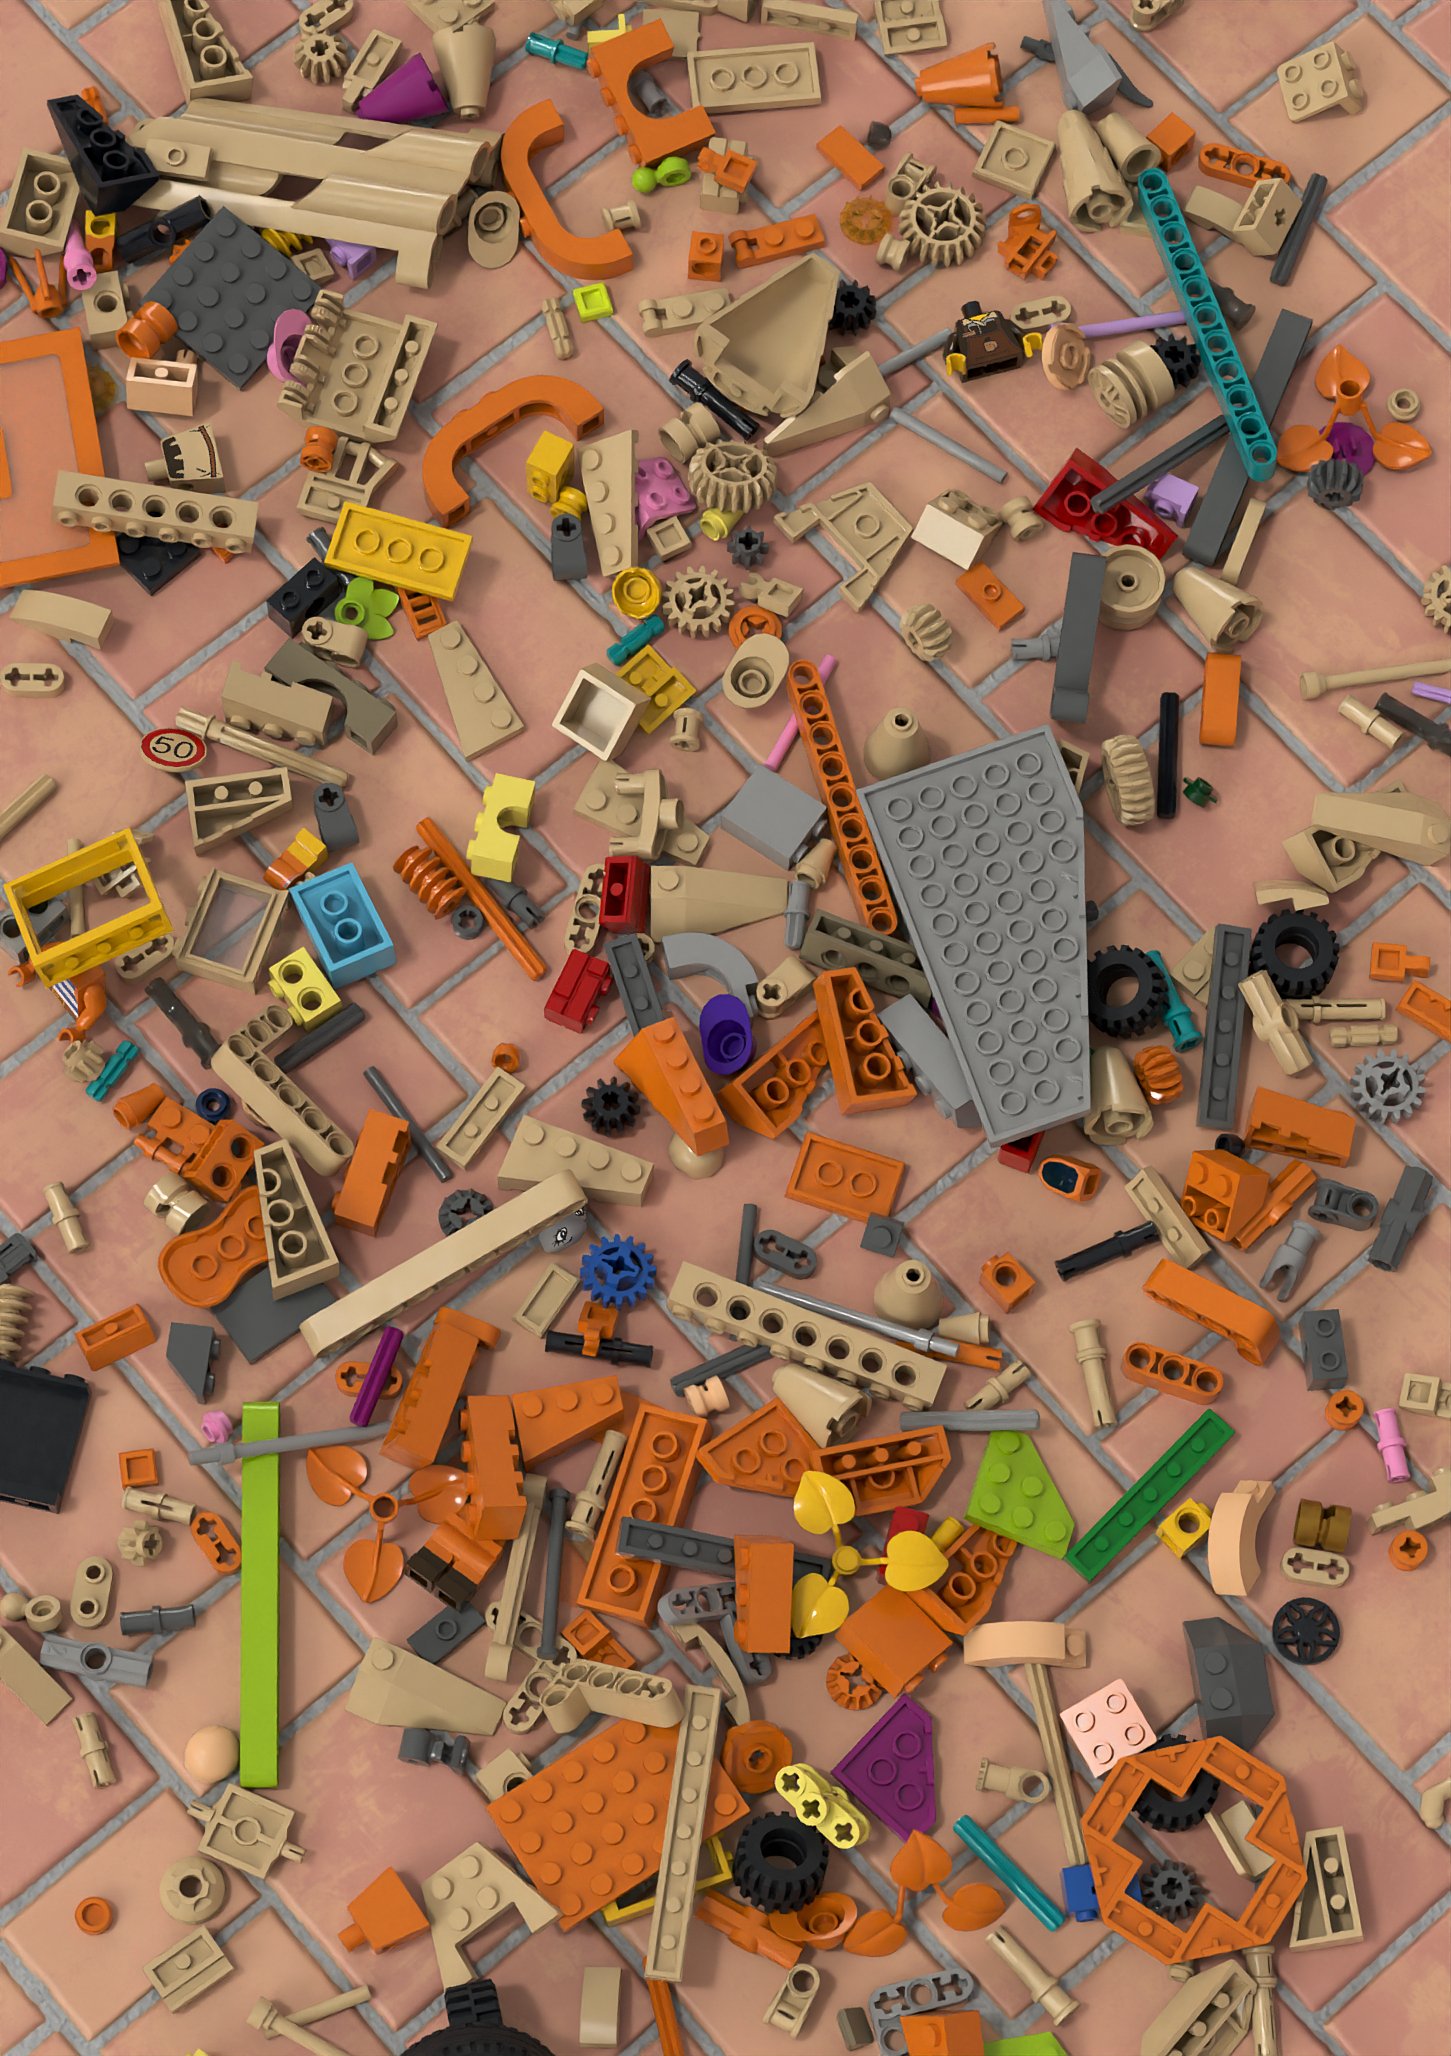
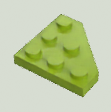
(1018, 1496)

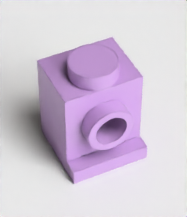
(353, 255)
(1172, 498)

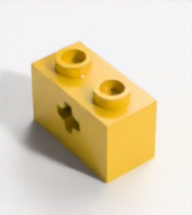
(549, 467)

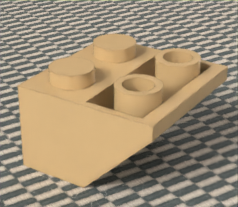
(957, 528)

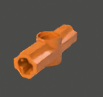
(1278, 1202)
(748, 1929)

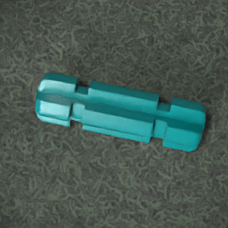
(635, 639)
(112, 1071)

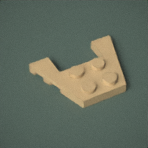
(865, 529)
(468, 1898)

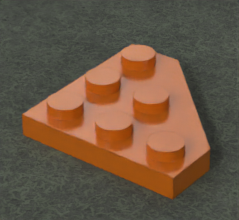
(761, 1452)

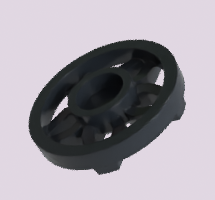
(1305, 1631)

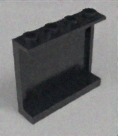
(38, 1434)

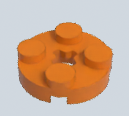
(746, 1739)

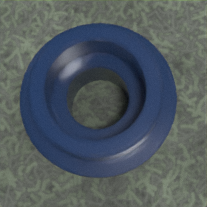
(213, 1095)

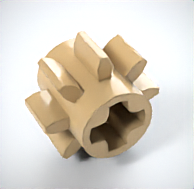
(83, 1061)
(140, 1543)

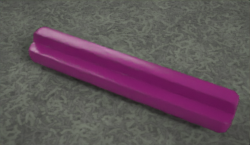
(376, 1376)

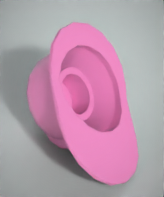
(287, 337)

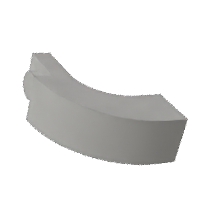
(712, 957)

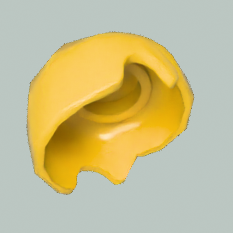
(637, 592)

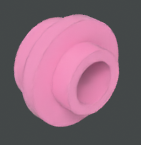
(217, 1426)

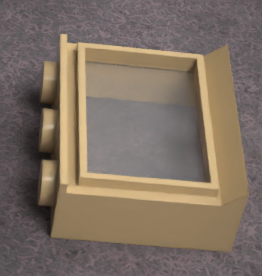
(230, 930)

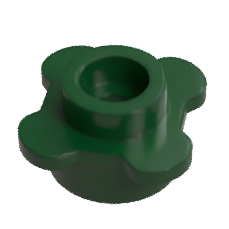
(1199, 791)

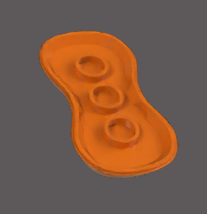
(210, 1261)

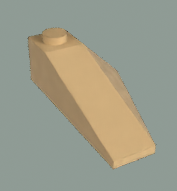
(1329, 858)

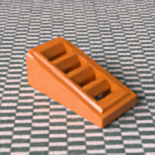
(420, 631)

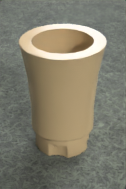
(1127, 146)

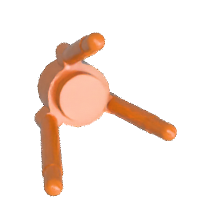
(47, 300)

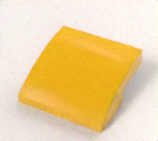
(658, 681)

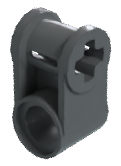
(567, 552)
(334, 822)
(1340, 1205)

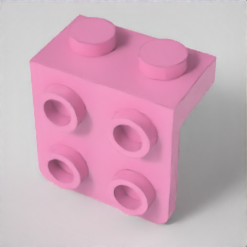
(659, 494)

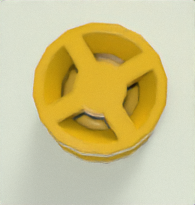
(570, 502)

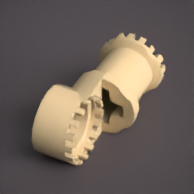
(1009, 1781)

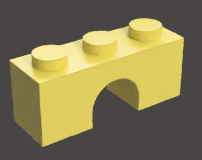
(507, 804)

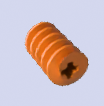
(429, 881)

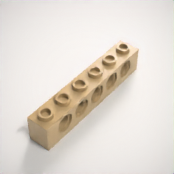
(145, 498)

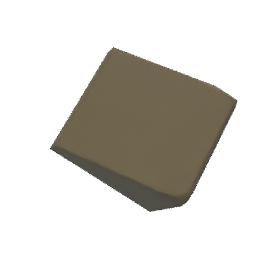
(854, 2028)

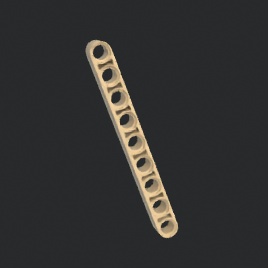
(443, 1263)

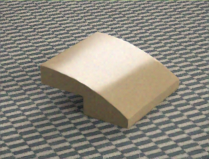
(909, 25)
(1302, 893)

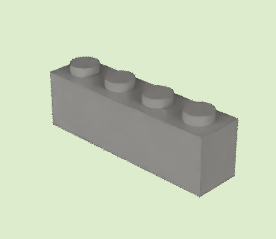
(930, 1059)

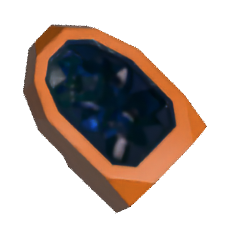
(1070, 1177)

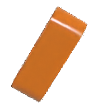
(1220, 699)
(1189, 1370)

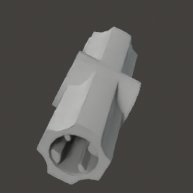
(73, 1657)

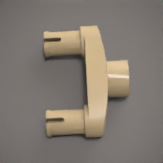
(657, 817)

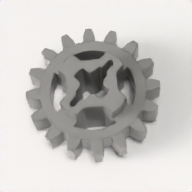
(1377, 1078)

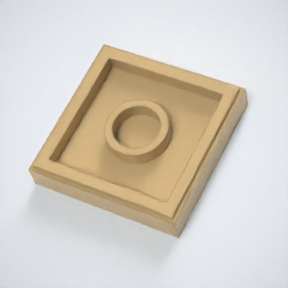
(1014, 160)

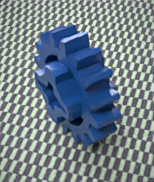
(607, 1261)

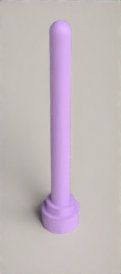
(1131, 324)

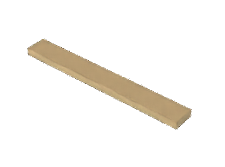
(683, 1834)

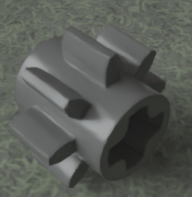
(747, 538)

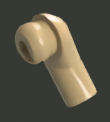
(1433, 1802)

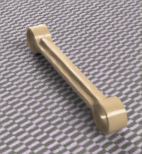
(510, 1606)

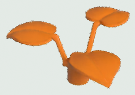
(1346, 380)
(370, 1565)
(915, 1867)

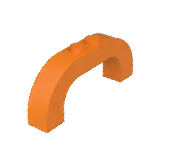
(572, 255)
(490, 417)

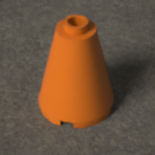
(963, 80)

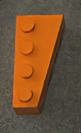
(858, 1047)
(430, 1397)

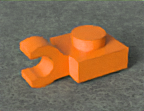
(731, 170)
(1391, 963)
(596, 1323)

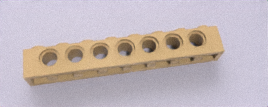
(825, 1332)

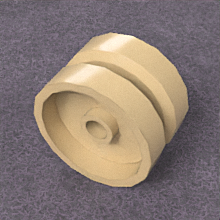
(1130, 587)

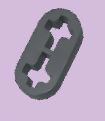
(780, 1261)

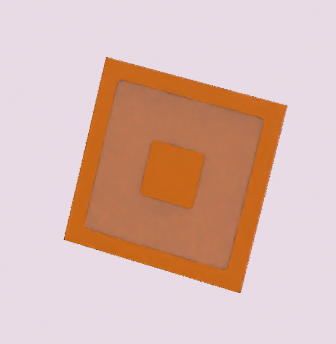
(45, 429)

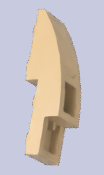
(1420, 1510)

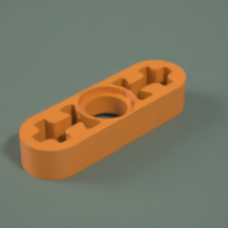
(1238, 156)

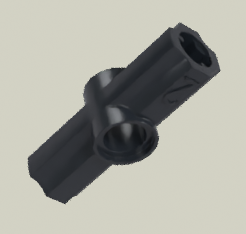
(148, 238)

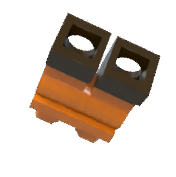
(454, 1561)

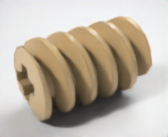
(10, 1306)

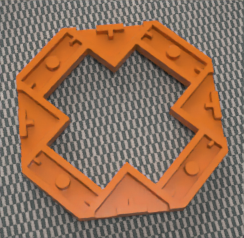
(1271, 1833)

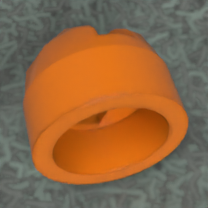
(498, 1057)

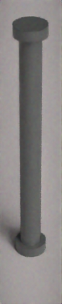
(551, 1603)

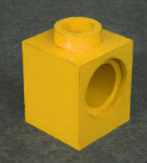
(1179, 1541)

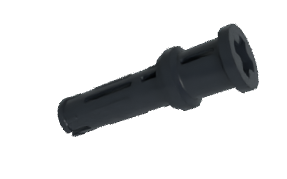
(703, 391)

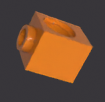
(1173, 139)
(706, 256)
(1006, 1296)

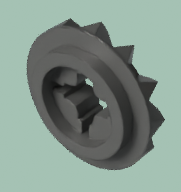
(456, 1203)

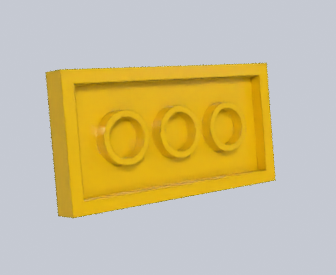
(398, 551)

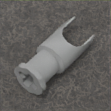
(1291, 1256)

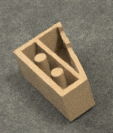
(1327, 1904)

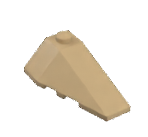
(846, 406)
(1388, 822)
(711, 900)
(411, 1692)

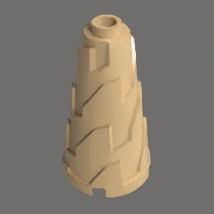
(1090, 182)

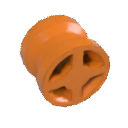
(1341, 1417)
(1405, 1557)

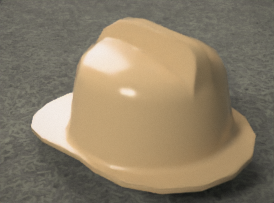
(493, 229)
(756, 671)

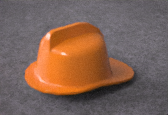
(819, 1924)

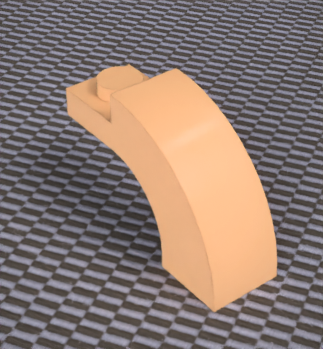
(1233, 1535)
(1025, 1642)

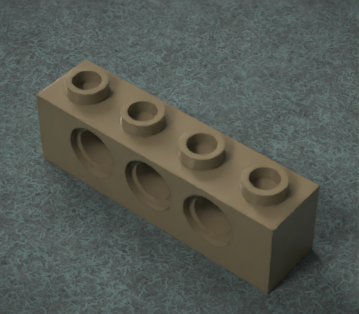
(877, 957)

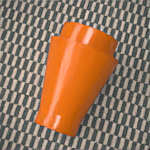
(137, 1106)

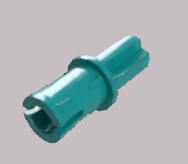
(556, 51)

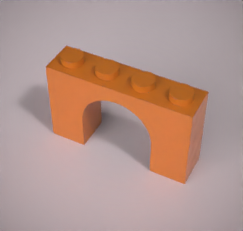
(649, 138)

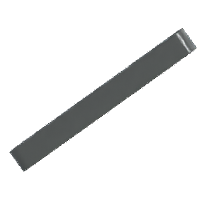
(1230, 474)

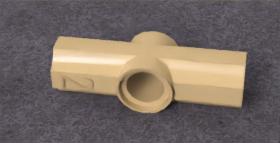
(1275, 1022)

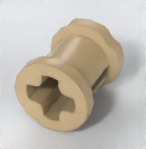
(621, 216)
(686, 729)

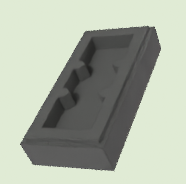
(445, 1633)

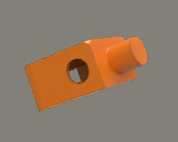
(383, 1916)

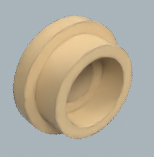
(1405, 397)

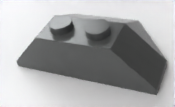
(1228, 1681)

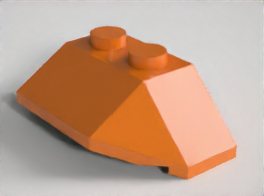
(887, 1468)

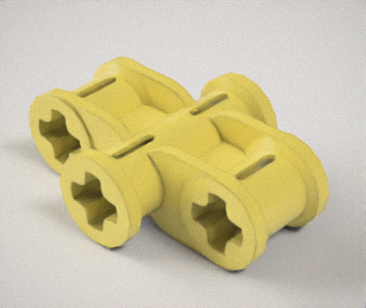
(834, 1811)

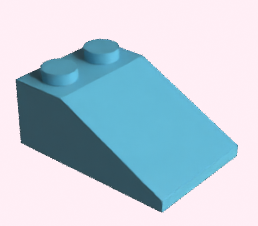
(343, 926)

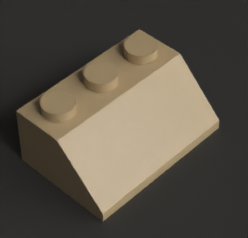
(39, 205)

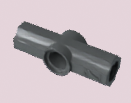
(1400, 1218)

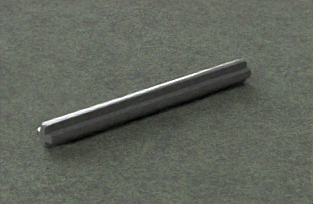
(1160, 465)

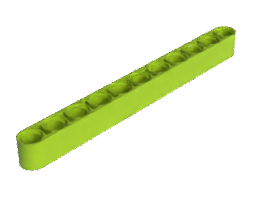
(260, 1601)

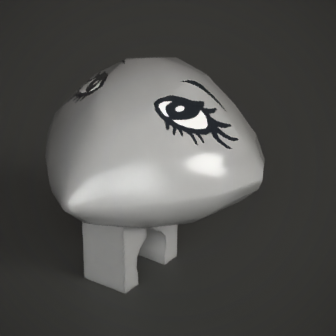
(565, 1232)

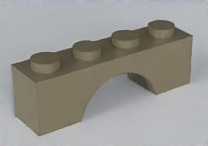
(367, 718)

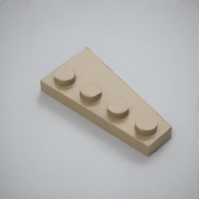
(609, 485)
(474, 698)
(624, 813)

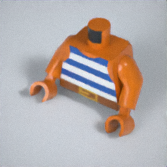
(80, 995)

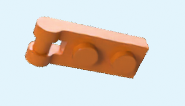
(777, 241)

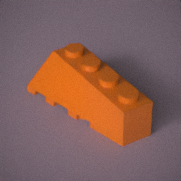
(669, 1076)

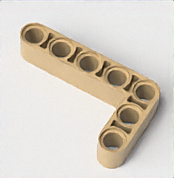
(275, 1097)

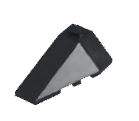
(103, 163)

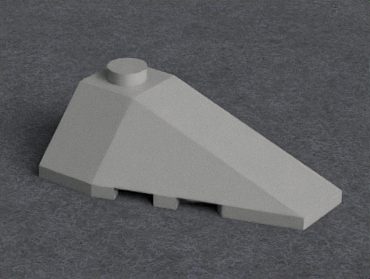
(1084, 70)

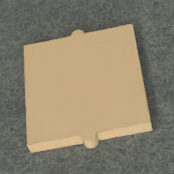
(681, 28)

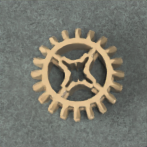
(952, 238)
(732, 476)
(1127, 780)

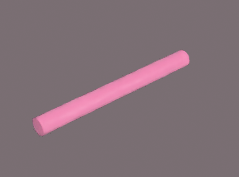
(791, 728)

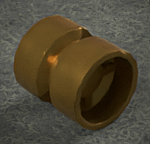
(1322, 1525)

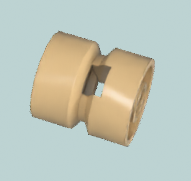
(691, 431)
(180, 1207)

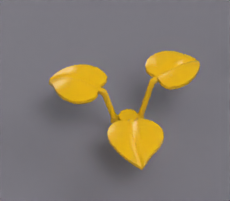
(819, 1606)

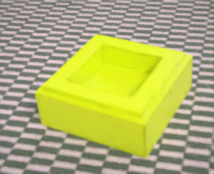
(592, 302)

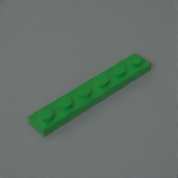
(1148, 1495)

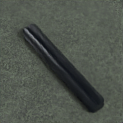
(1168, 755)

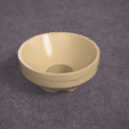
(198, 1908)

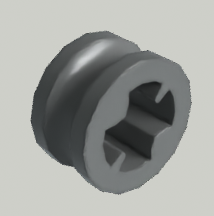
(467, 933)

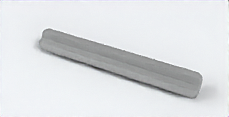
(972, 1420)

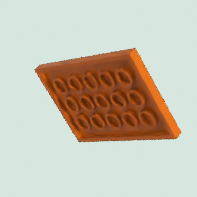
(600, 1817)

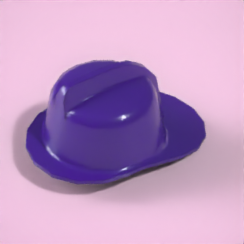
(726, 1035)

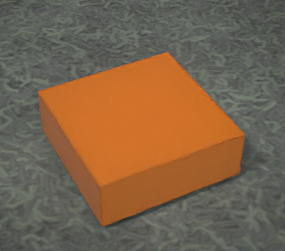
(138, 1469)

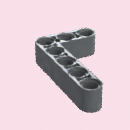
(1077, 638)

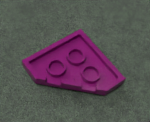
(894, 1770)

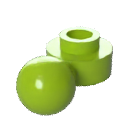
(671, 173)

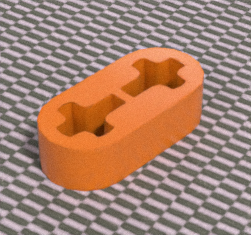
(486, 1332)
(361, 1370)
(209, 1548)

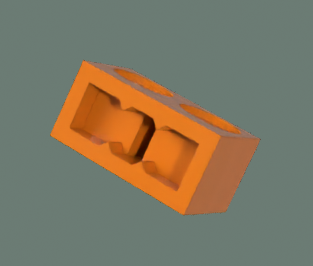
(218, 1154)

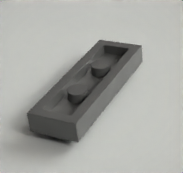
(634, 982)

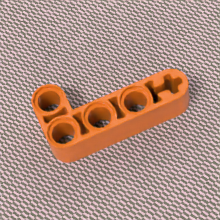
(1216, 1308)

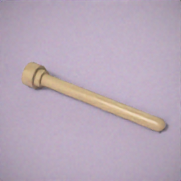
(1315, 684)
(266, 2016)

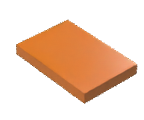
(844, 1178)

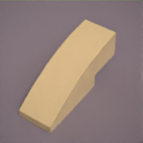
(63, 617)

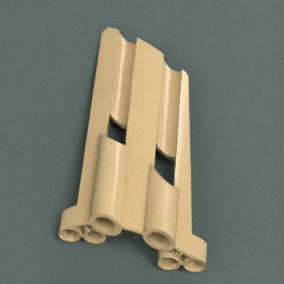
(380, 197)

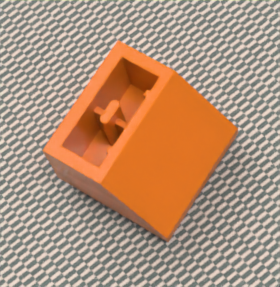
(1222, 1192)

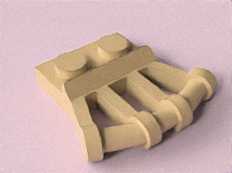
(325, 493)

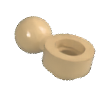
(41, 1612)

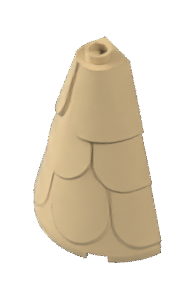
(771, 339)

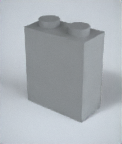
(774, 818)

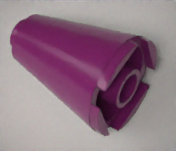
(404, 96)

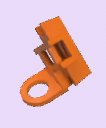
(1021, 233)

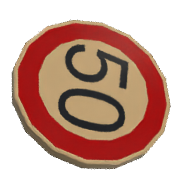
(173, 749)

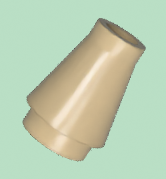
(816, 864)
(967, 1328)

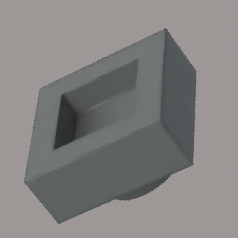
(882, 1234)

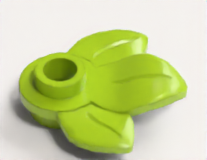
(371, 605)

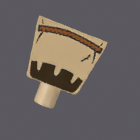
(189, 461)

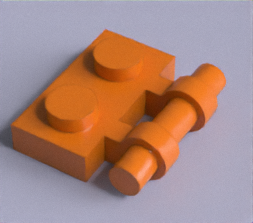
(179, 1126)

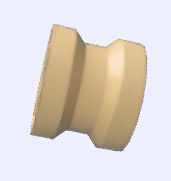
(893, 252)

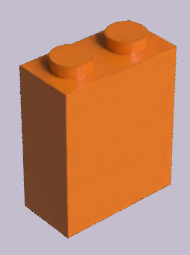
(894, 1640)

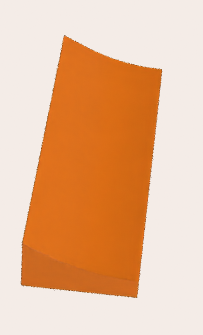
(653, 1486)

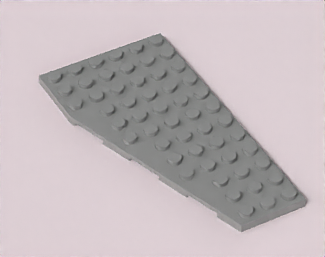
(996, 908)

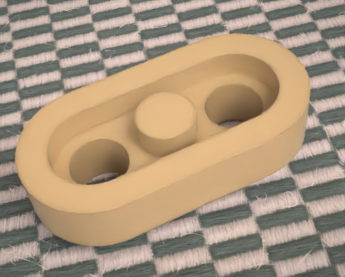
(92, 1591)

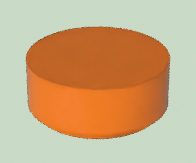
(93, 1916)

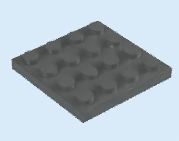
(230, 295)

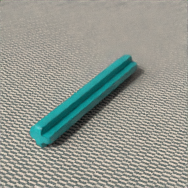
(1009, 1873)

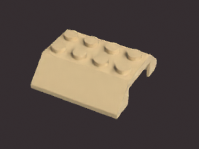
(356, 372)

